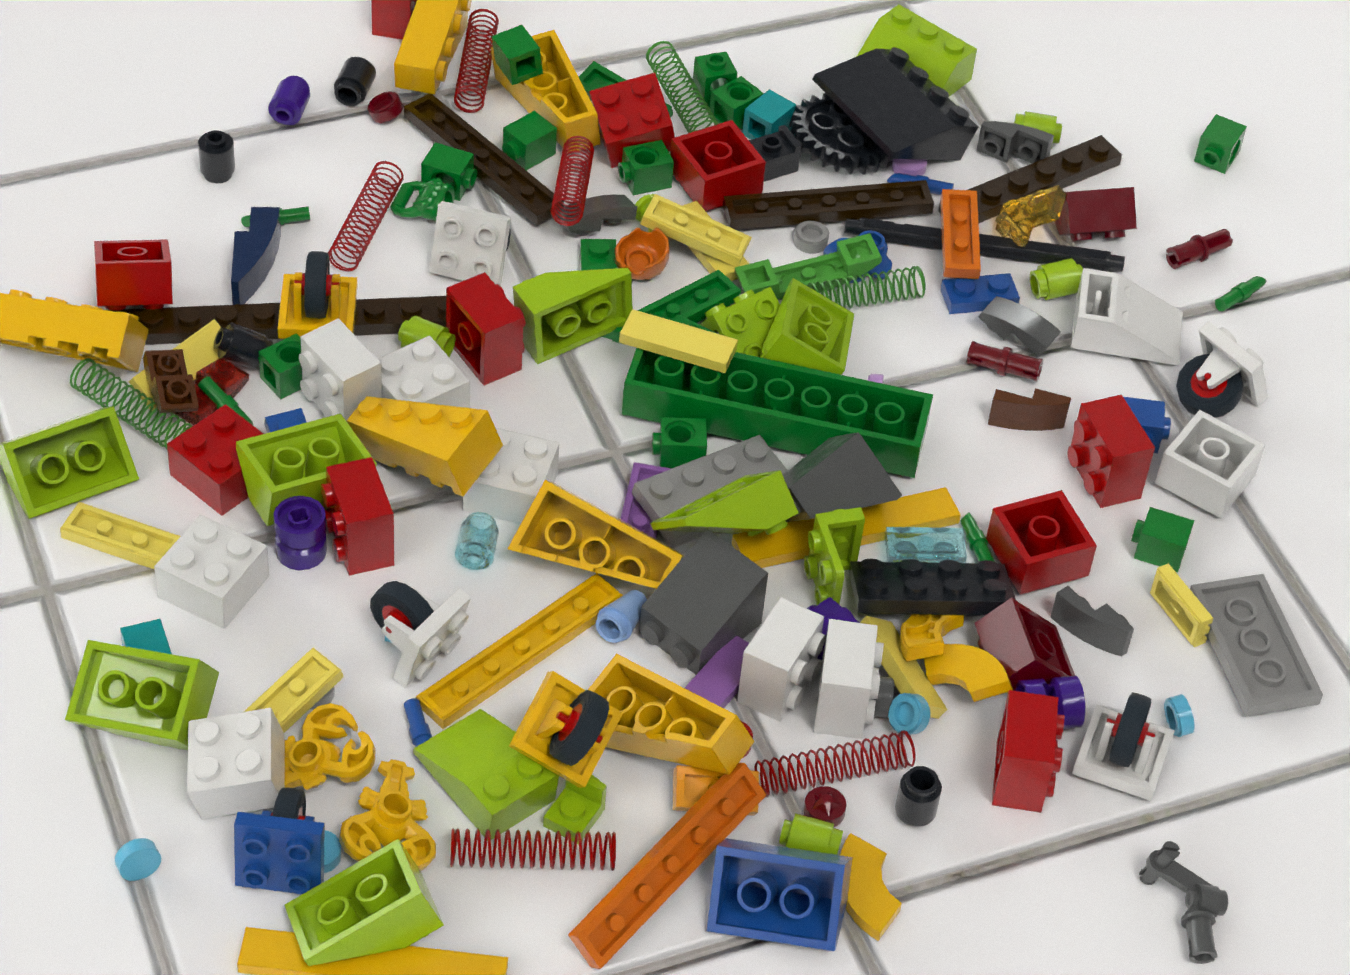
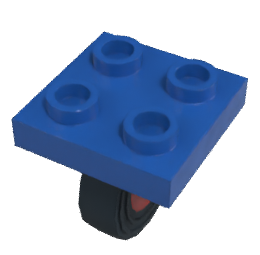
(280, 847)

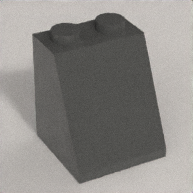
(838, 476)
(704, 603)

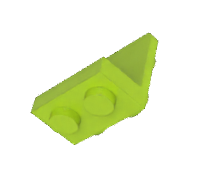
(745, 320)
(832, 546)

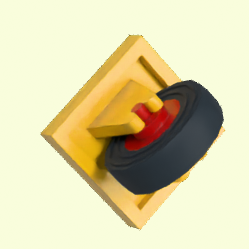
(316, 298)
(566, 729)

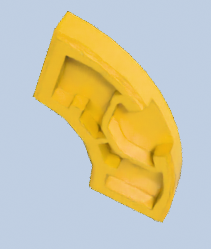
(923, 634)
(970, 668)
(868, 897)

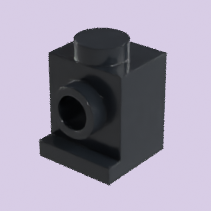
(779, 151)

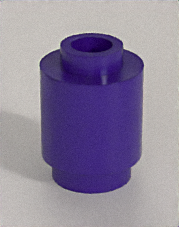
(289, 100)

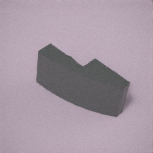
(1008, 139)
(598, 208)
(1011, 317)
(1098, 627)

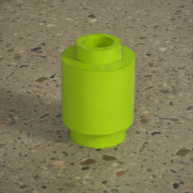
(1041, 122)
(1056, 279)
(419, 328)
(810, 835)

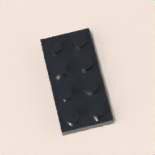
(929, 587)

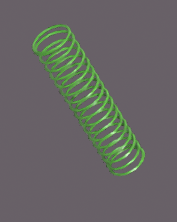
(690, 80)
(877, 293)
(129, 403)

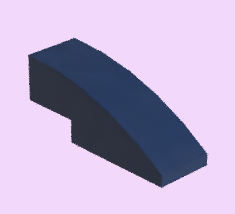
(254, 252)

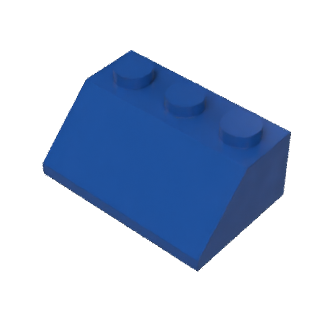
(779, 894)

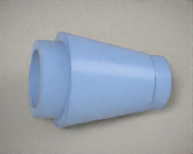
(620, 617)

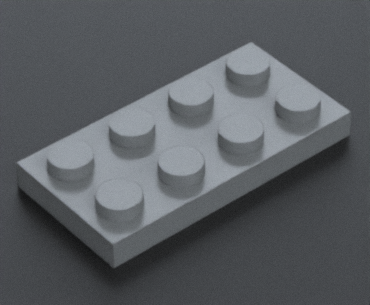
(697, 478)
(1257, 646)

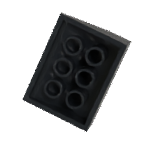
(898, 106)

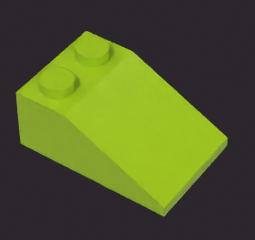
(572, 308)
(809, 331)
(744, 505)
(141, 693)
(485, 775)
(365, 909)

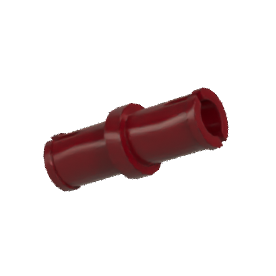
(1004, 361)

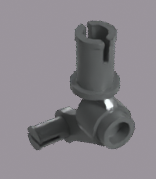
(1201, 899)

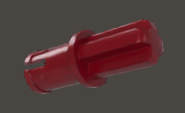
(1198, 248)

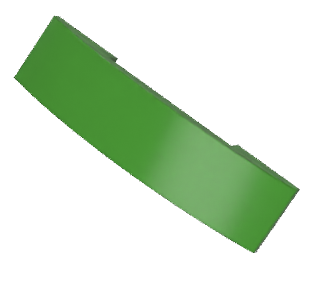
(853, 258)

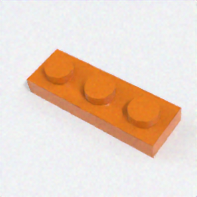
(960, 234)

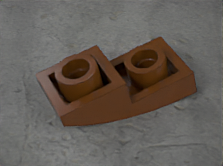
(169, 382)
(1037, 413)

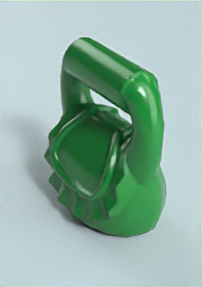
(427, 201)

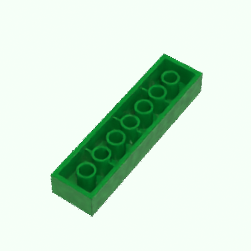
(783, 404)

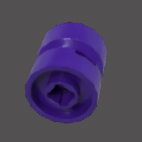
(300, 533)
(1069, 693)

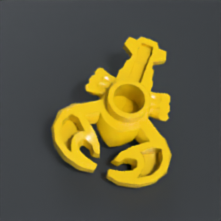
(313, 758)
(389, 818)

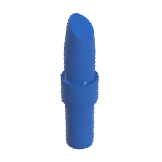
(934, 185)
(419, 729)

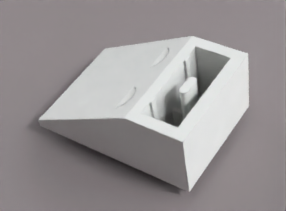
(1124, 319)

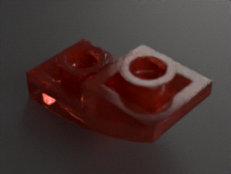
(226, 376)

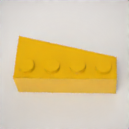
(430, 44)
(556, 93)
(72, 330)
(428, 439)
(586, 537)
(669, 720)

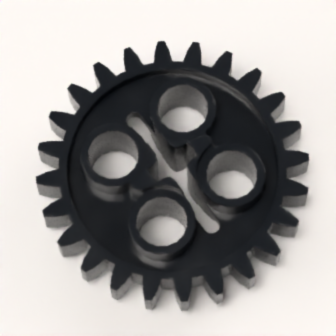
(834, 137)

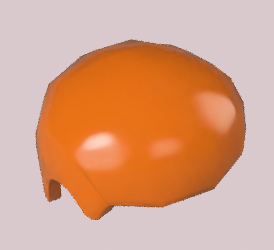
(643, 253)

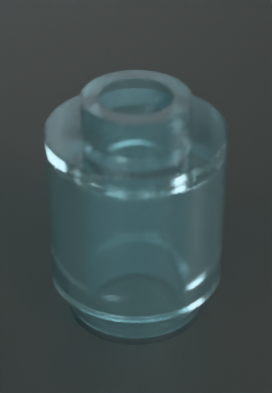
(477, 541)

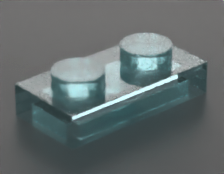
(925, 544)

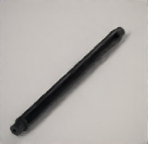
(989, 245)

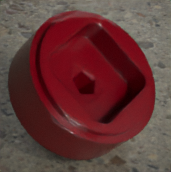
(385, 107)
(825, 804)

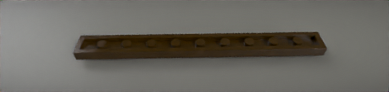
(372, 317)

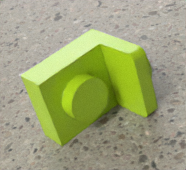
(576, 808)

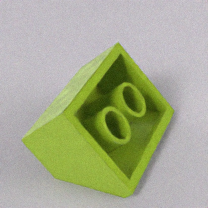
(929, 47)
(295, 461)
(67, 462)

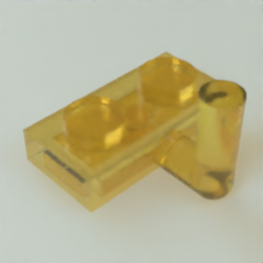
(1023, 214)

